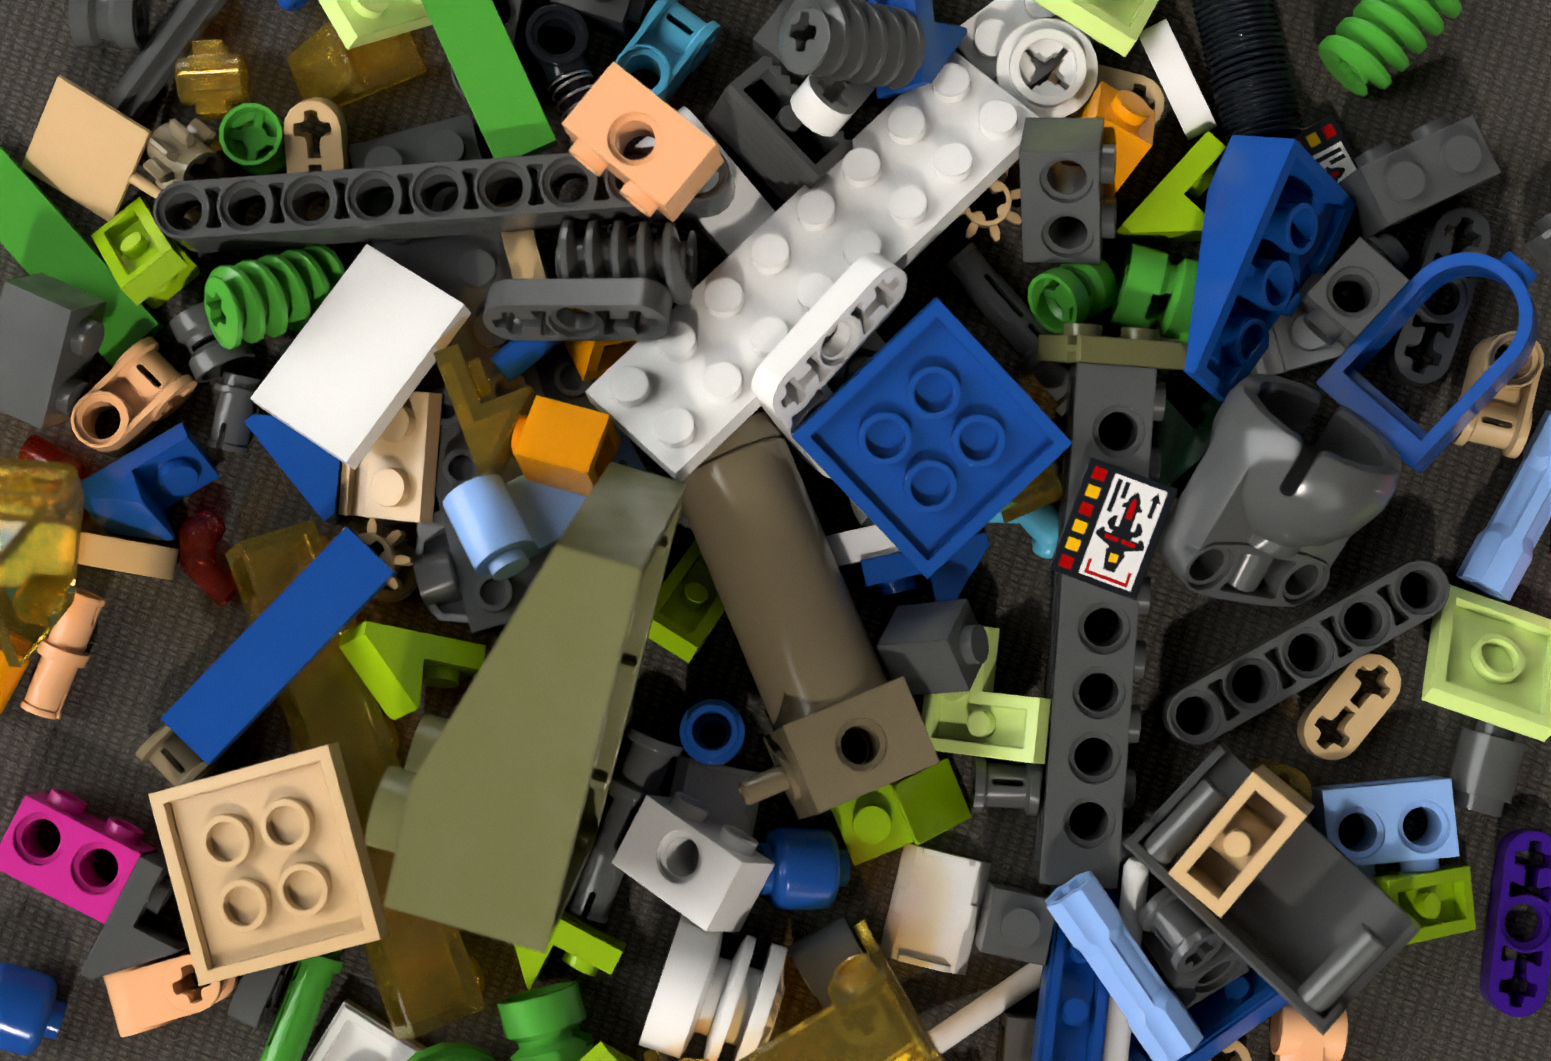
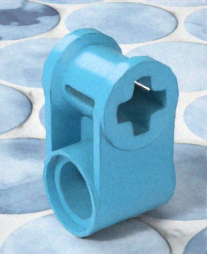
(670, 45)

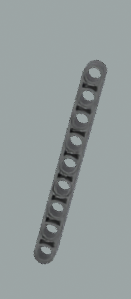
(411, 215)

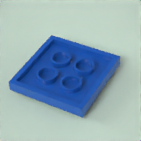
(931, 438)

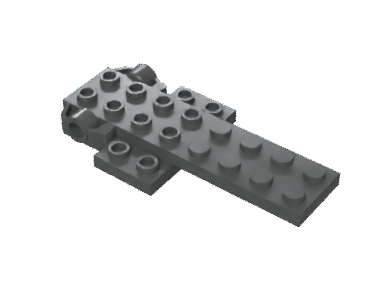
(465, 270)

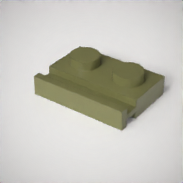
(1135, 348)

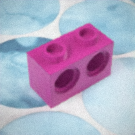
(70, 870)

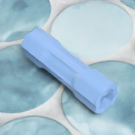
(1507, 543)
(1121, 965)

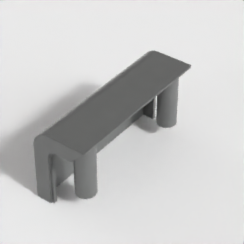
(1304, 921)

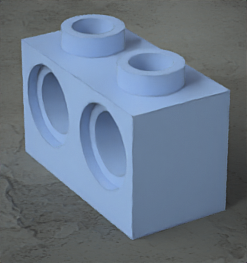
(1383, 809)

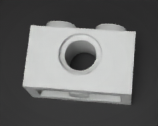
(660, 858)

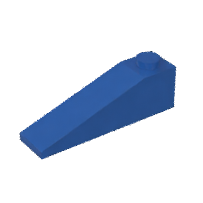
(1263, 234)

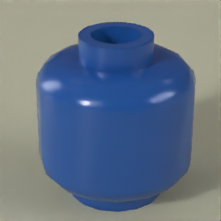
(806, 868)
(28, 1008)

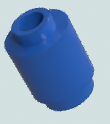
(708, 712)

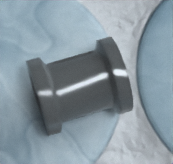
(1021, 791)
(1179, 930)

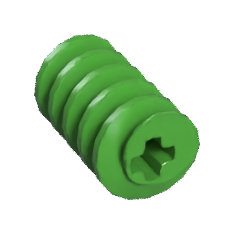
(1377, 38)
(269, 294)

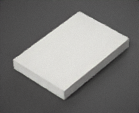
(360, 356)

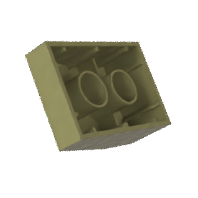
(517, 781)

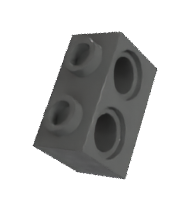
(1060, 190)

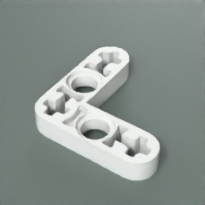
(800, 367)

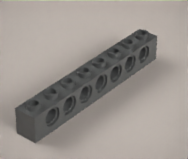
(1060, 849)

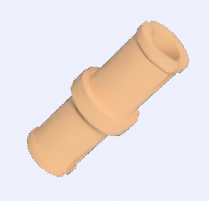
(62, 656)

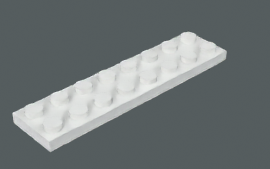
(885, 197)

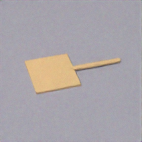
(89, 151)

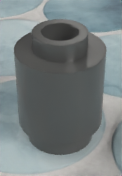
(1486, 768)

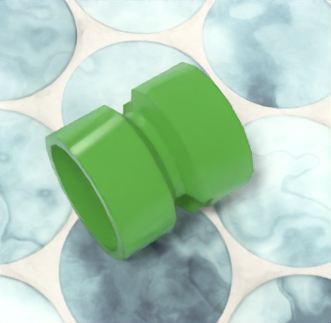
(1142, 281)
(546, 1023)

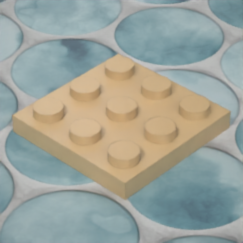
(269, 864)

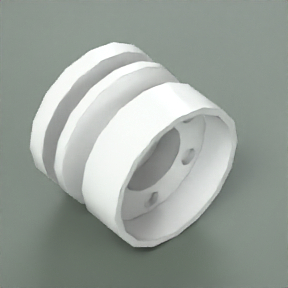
(714, 995)

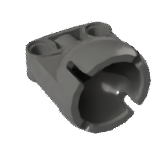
(1270, 504)

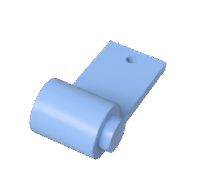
(515, 520)

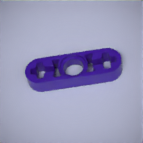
(1501, 901)

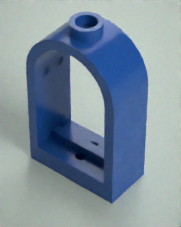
(1353, 391)

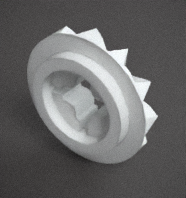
(1044, 40)

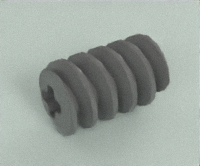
(852, 42)
(665, 260)

